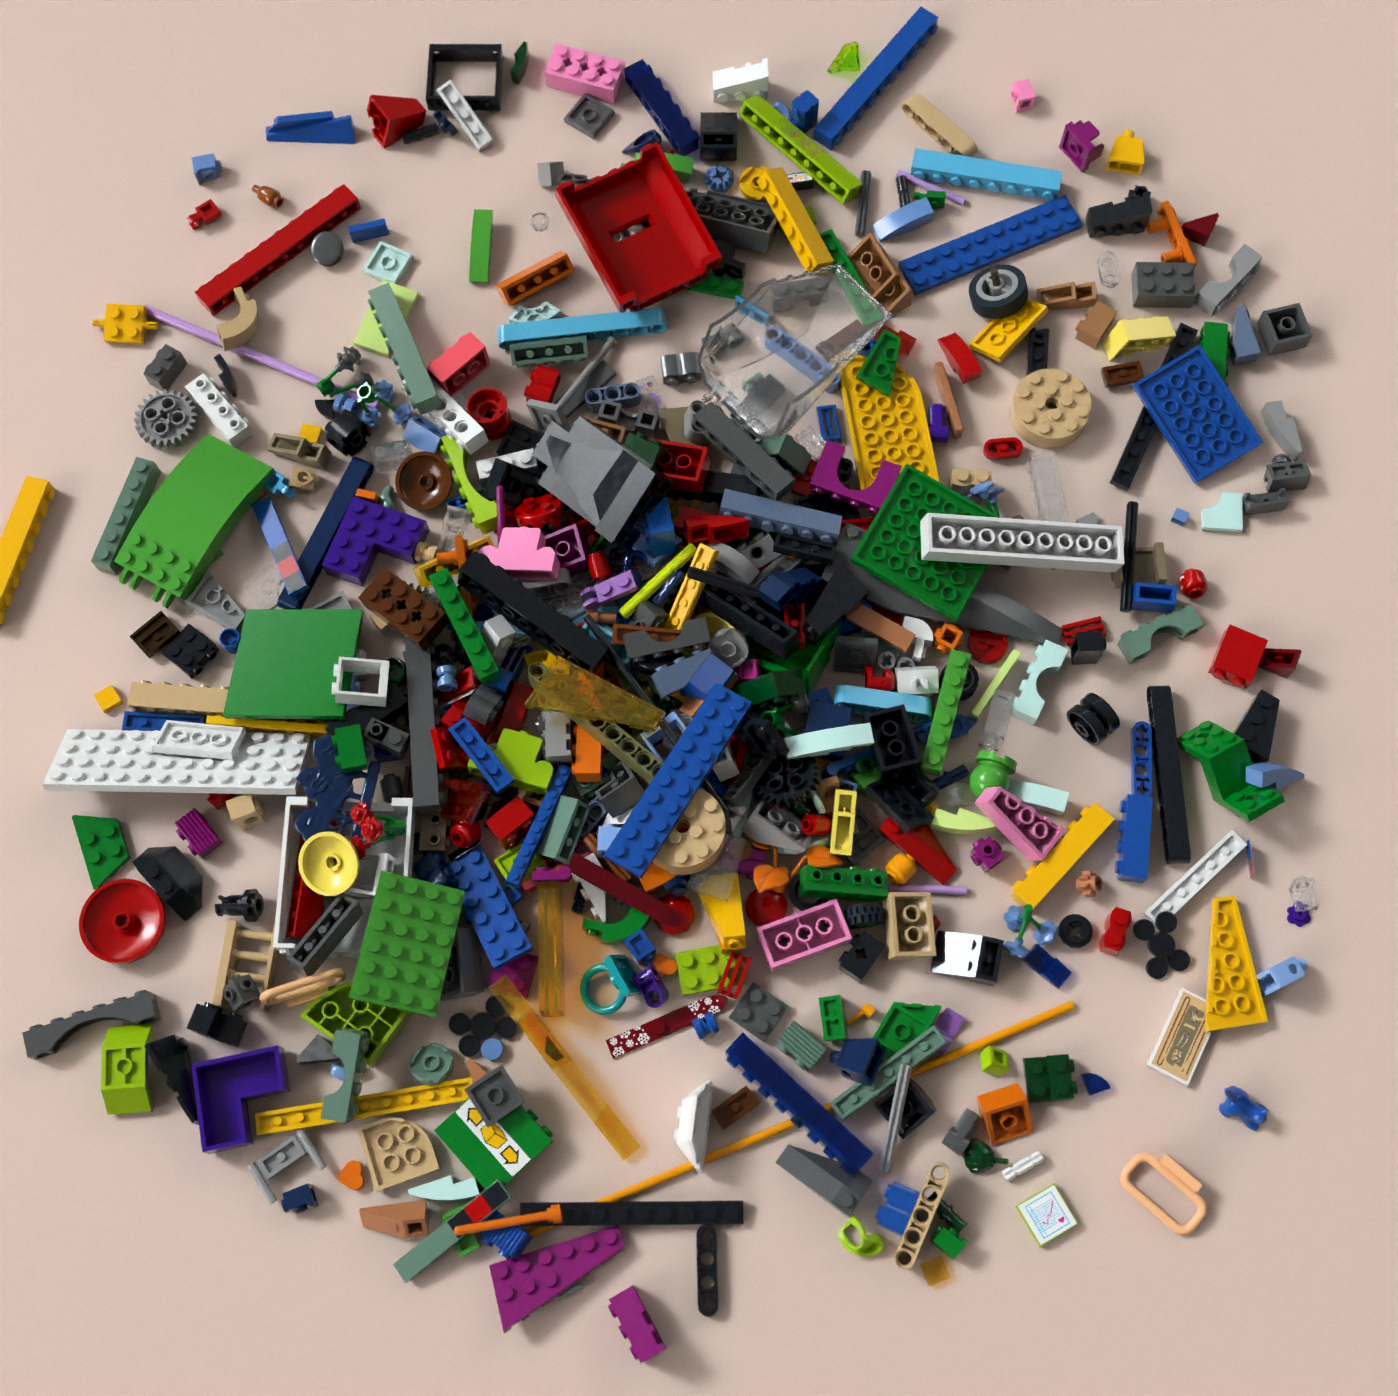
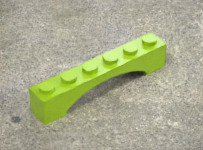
(484, 510)

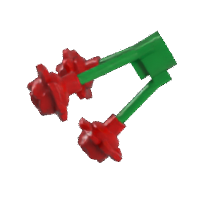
(373, 829)

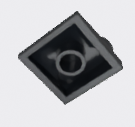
(916, 1109)

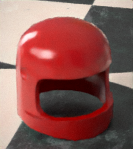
(885, 683)

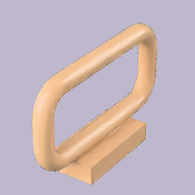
(304, 989)
(1176, 1176)

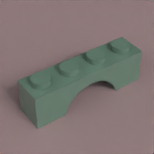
(1182, 623)
(350, 1048)

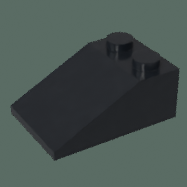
(517, 483)

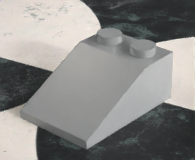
(776, 828)

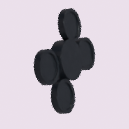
(1161, 945)
(482, 1027)

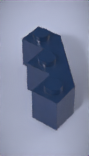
(791, 588)

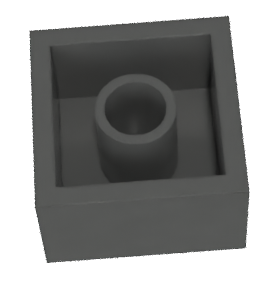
(1284, 329)

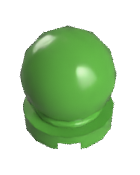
(991, 772)

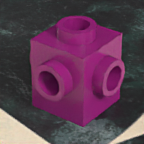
(986, 853)

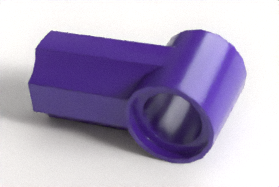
(937, 424)

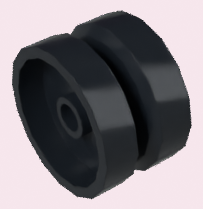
(1093, 719)

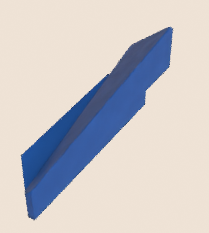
(312, 128)

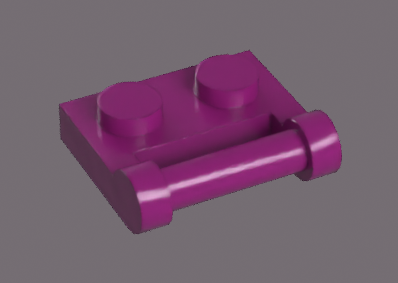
(544, 874)

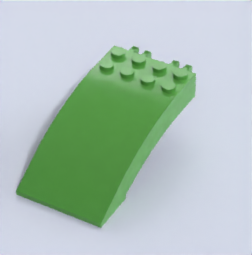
(191, 518)

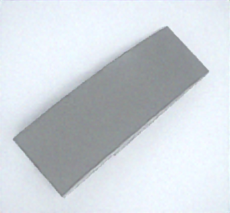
(1282, 429)

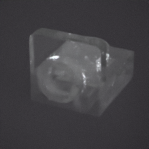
(1303, 894)

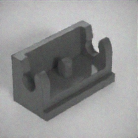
(1287, 475)
(1264, 502)

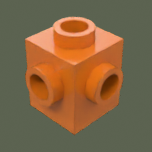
(952, 633)

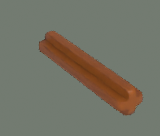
(591, 842)

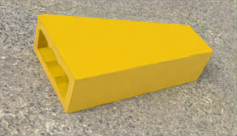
(727, 917)

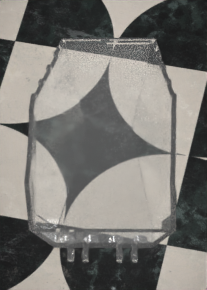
(787, 347)

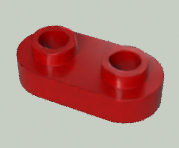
(1002, 446)

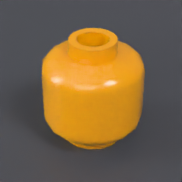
(901, 869)

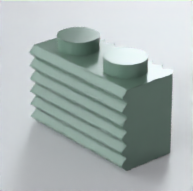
(801, 1046)

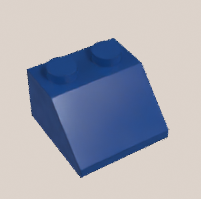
(660, 530)

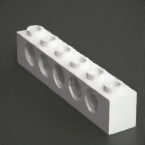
(456, 422)

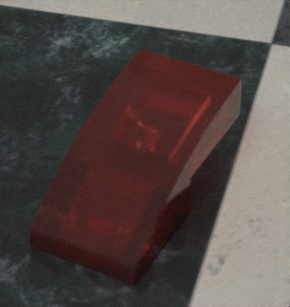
(906, 340)

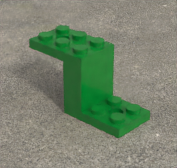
(1224, 765)

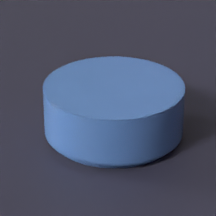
(492, 1049)

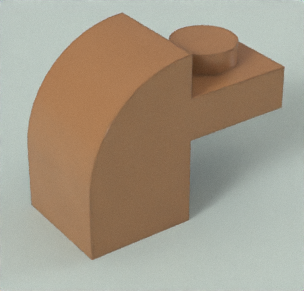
(826, 792)

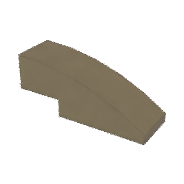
(300, 450)

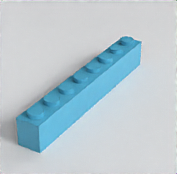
(986, 174)

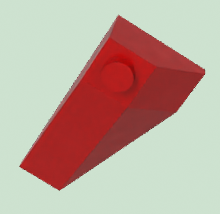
(922, 847)

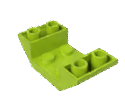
(126, 1069)

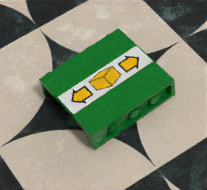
(496, 1150)

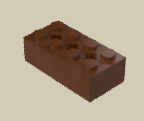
(403, 608)

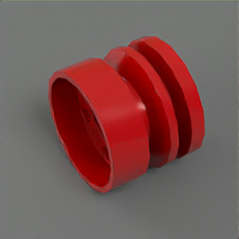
(490, 411)

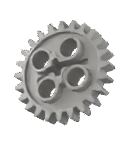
(166, 418)

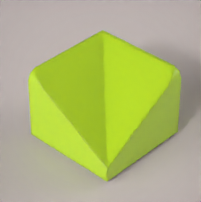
(994, 1061)

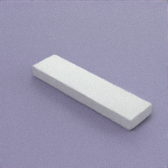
(465, 115)

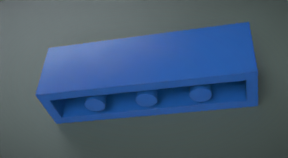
(1134, 838)

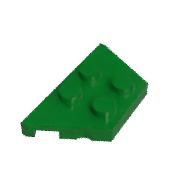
(101, 846)
(903, 1025)

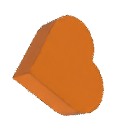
(665, 965)
(351, 1175)

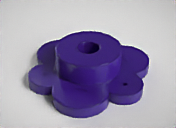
(1293, 917)

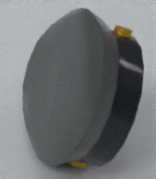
(326, 248)

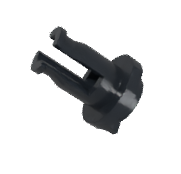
(494, 800)
(248, 905)

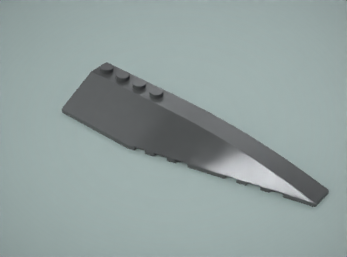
(984, 610)

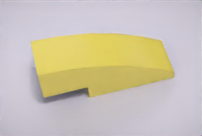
(843, 822)

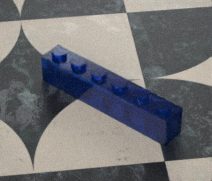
(661, 108)

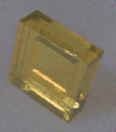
(934, 1270)

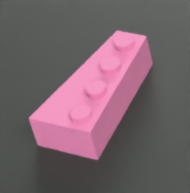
(1021, 824)

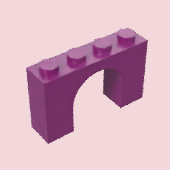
(827, 482)

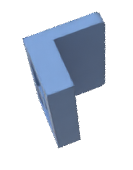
(423, 434)

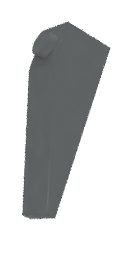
(825, 1178)

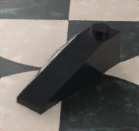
(174, 1060)

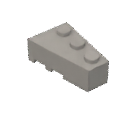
(557, 739)

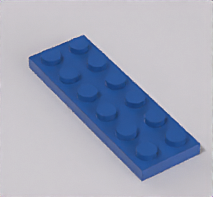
(489, 909)

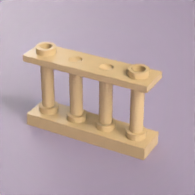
(231, 953)

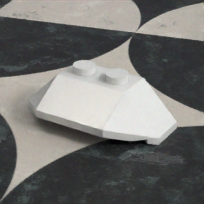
(694, 1124)

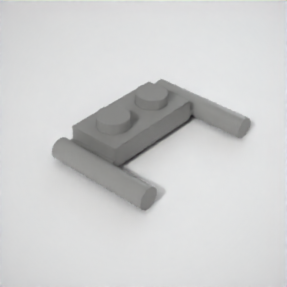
(281, 1158)

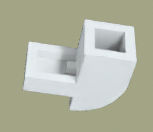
(922, 639)

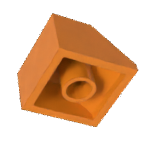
(1005, 1113)

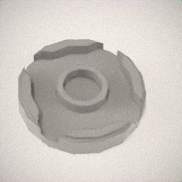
(729, 646)

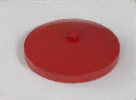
(122, 921)

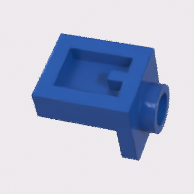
(640, 947)

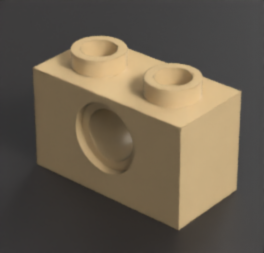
(246, 811)

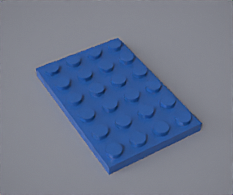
(1197, 414)

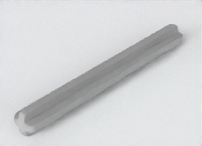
(895, 1118)

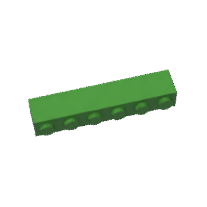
(945, 712)

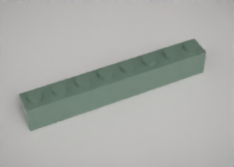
(404, 348)

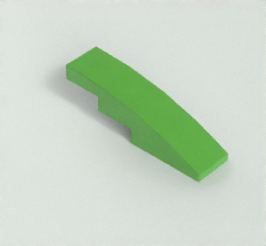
(481, 246)

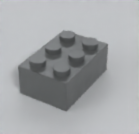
(1163, 284)

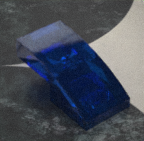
(1046, 966)

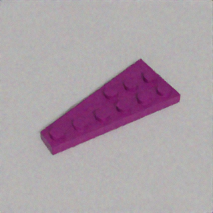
(548, 1272)

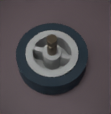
(998, 291)

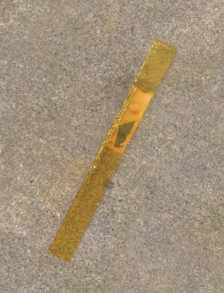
(564, 1067)

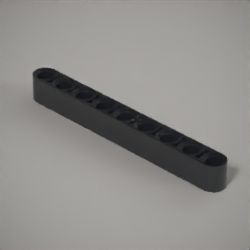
(1168, 775)

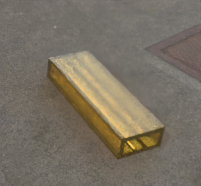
(550, 949)

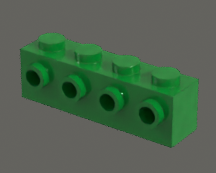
(844, 883)

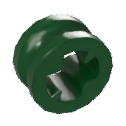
(858, 765)

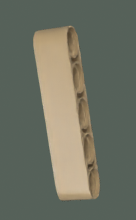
(938, 126)
(914, 1223)

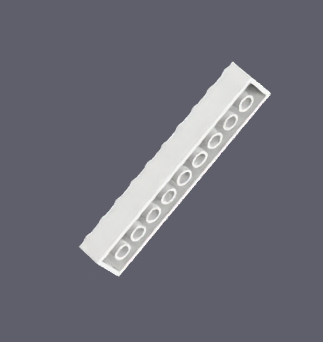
(1021, 542)

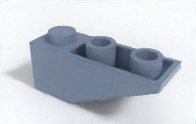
(1243, 342)
(675, 677)

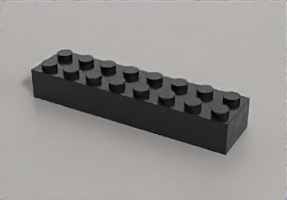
(530, 613)

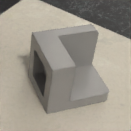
(549, 172)

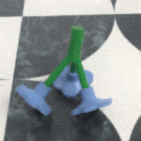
(1017, 919)

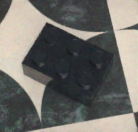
(894, 742)

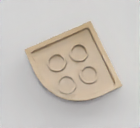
(397, 1151)

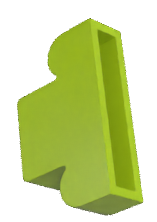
(520, 756)

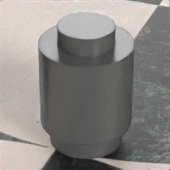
(391, 787)

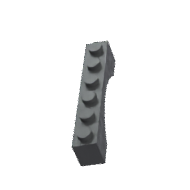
(47, 1039)

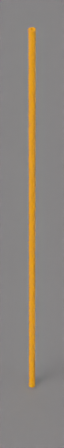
(774, 1130)

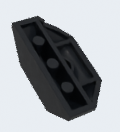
(172, 879)

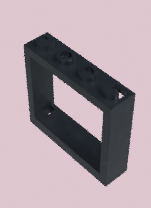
(465, 53)

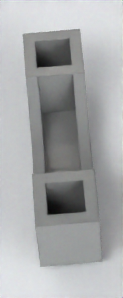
(1214, 294)

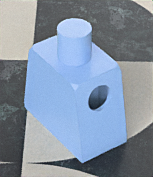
(1281, 975)

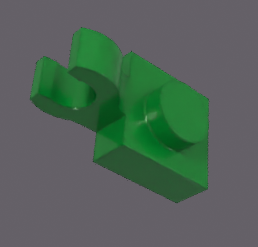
(935, 198)

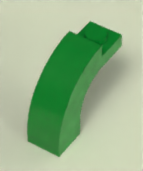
(617, 932)

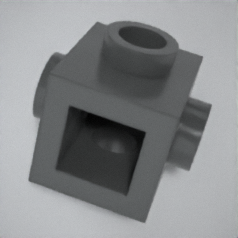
(241, 992)

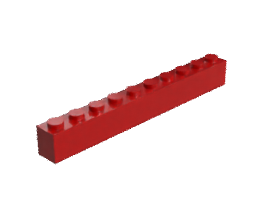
(278, 249)

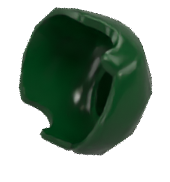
(397, 671)

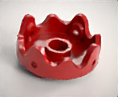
(540, 511)

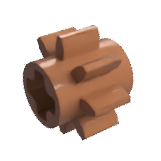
(1088, 884)

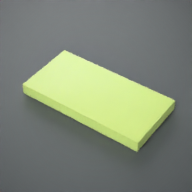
(369, 335)

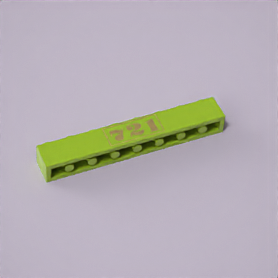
(800, 149)

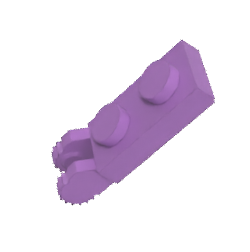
(609, 590)

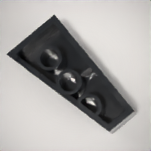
(395, 706)

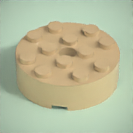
(1033, 413)
(703, 841)

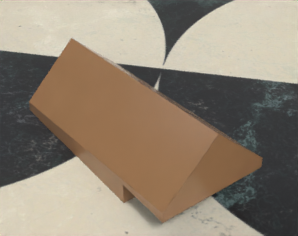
(880, 275)

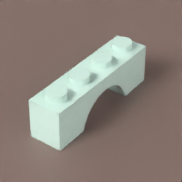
(1048, 660)

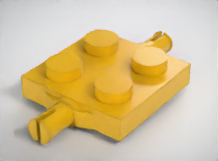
(124, 323)

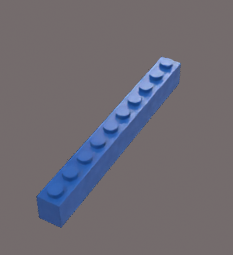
(875, 78)

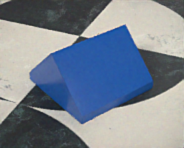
(706, 676)

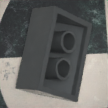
(464, 967)

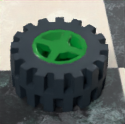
(864, 916)

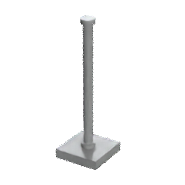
(544, 412)

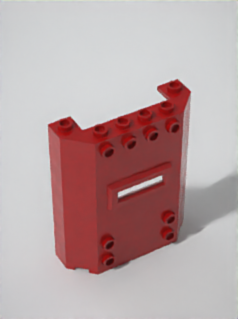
(655, 260)

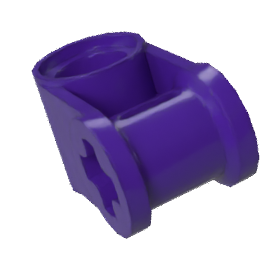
(650, 985)

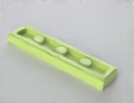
(995, 684)

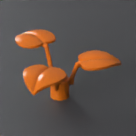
(778, 877)

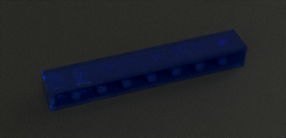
(798, 1104)

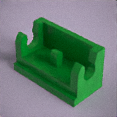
(833, 1018)

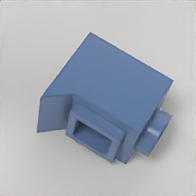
(206, 167)

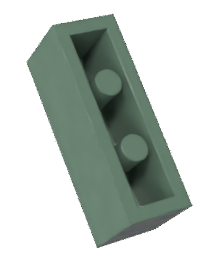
(564, 829)

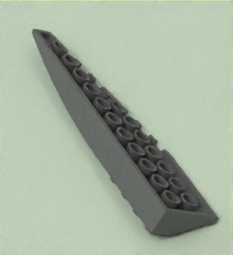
(725, 216)

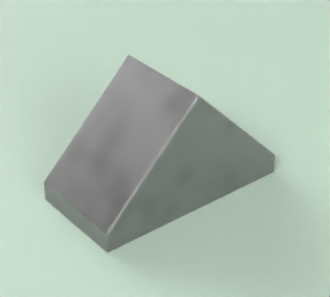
(317, 1052)

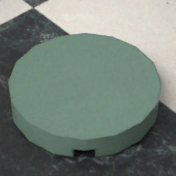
(431, 1064)

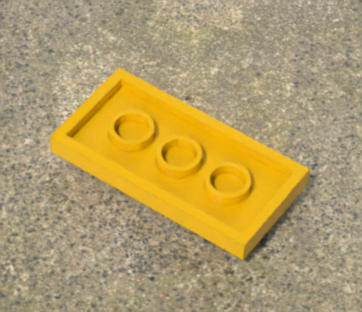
(1005, 333)

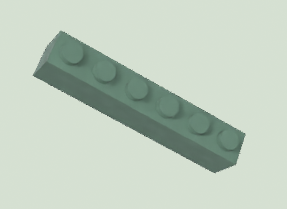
(127, 510)

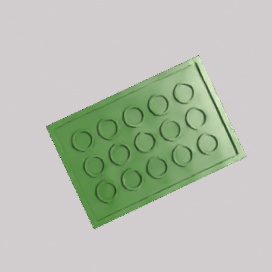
(407, 944)

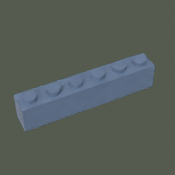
(781, 517)

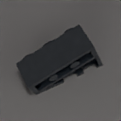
(1119, 218)
(1258, 726)

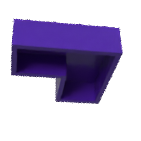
(370, 530)
(224, 1088)

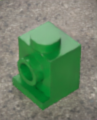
(947, 1241)

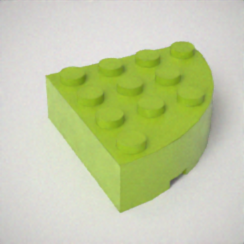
(337, 1011)

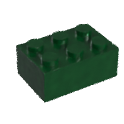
(772, 689)

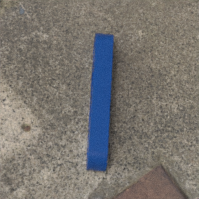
(1137, 760)

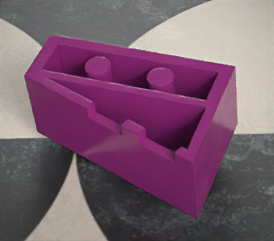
(636, 1324)

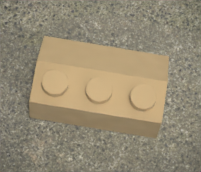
(909, 926)

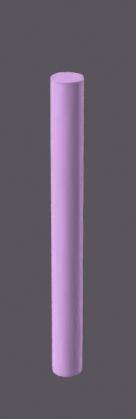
(931, 187)
(952, 890)

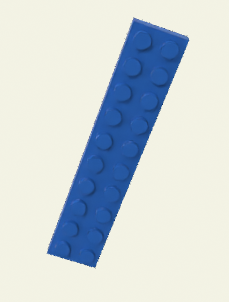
(990, 245)
(678, 780)

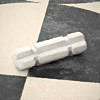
(1022, 1166)

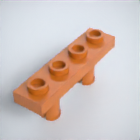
(1175, 234)
(458, 556)

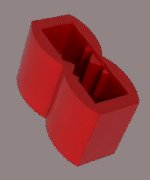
(543, 384)
(1115, 925)

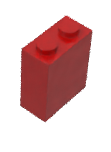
(1237, 656)

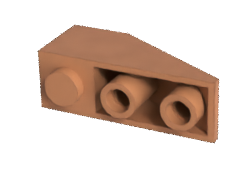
(398, 1219)

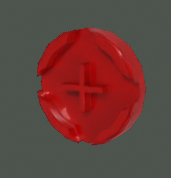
(986, 647)

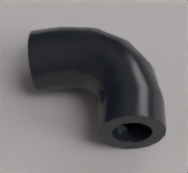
(650, 664)

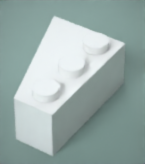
(741, 83)

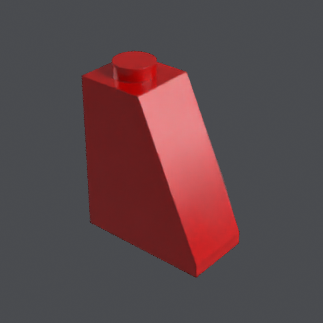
(393, 117)

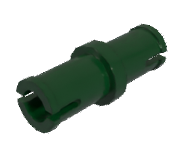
(948, 1214)

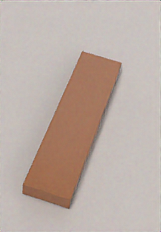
(948, 400)
(881, 627)

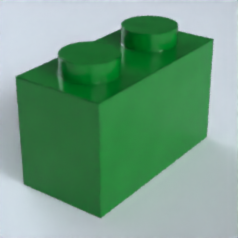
(350, 749)

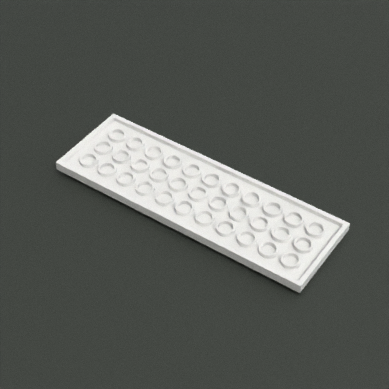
(126, 764)

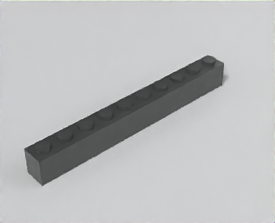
(422, 719)

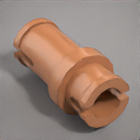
(602, 617)

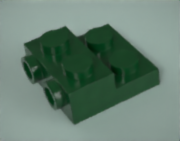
(1049, 1078)

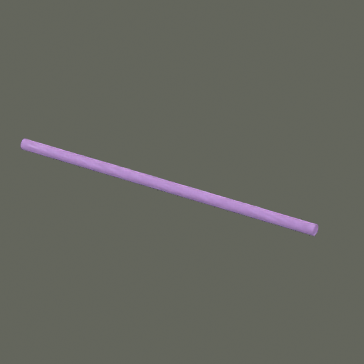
(246, 351)

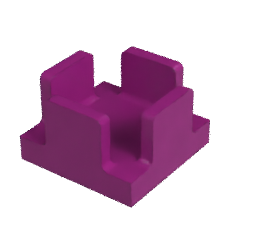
(1077, 144)

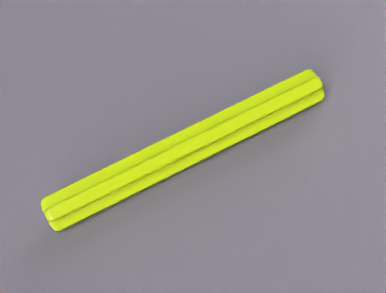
(657, 581)

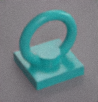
(620, 976)

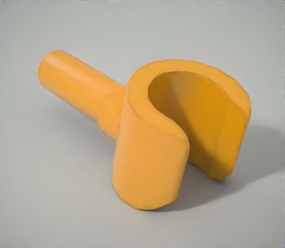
(867, 1009)

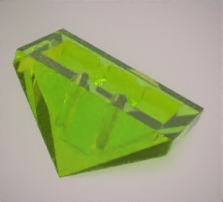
(847, 59)

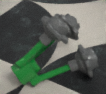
(345, 361)

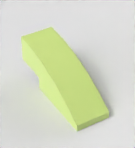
(962, 823)

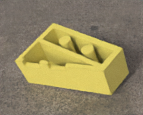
(1137, 335)

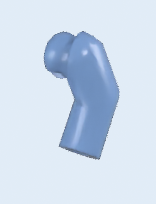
(782, 108)

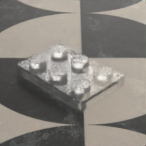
(720, 876)

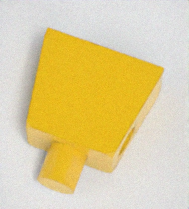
(1126, 154)

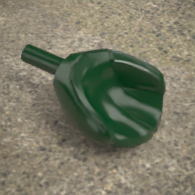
(980, 1157)

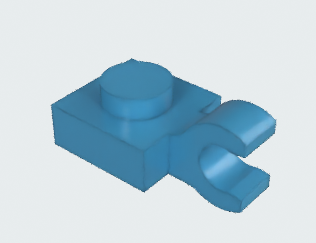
(278, 483)

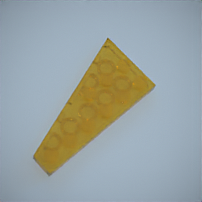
(586, 696)

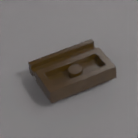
(155, 634)

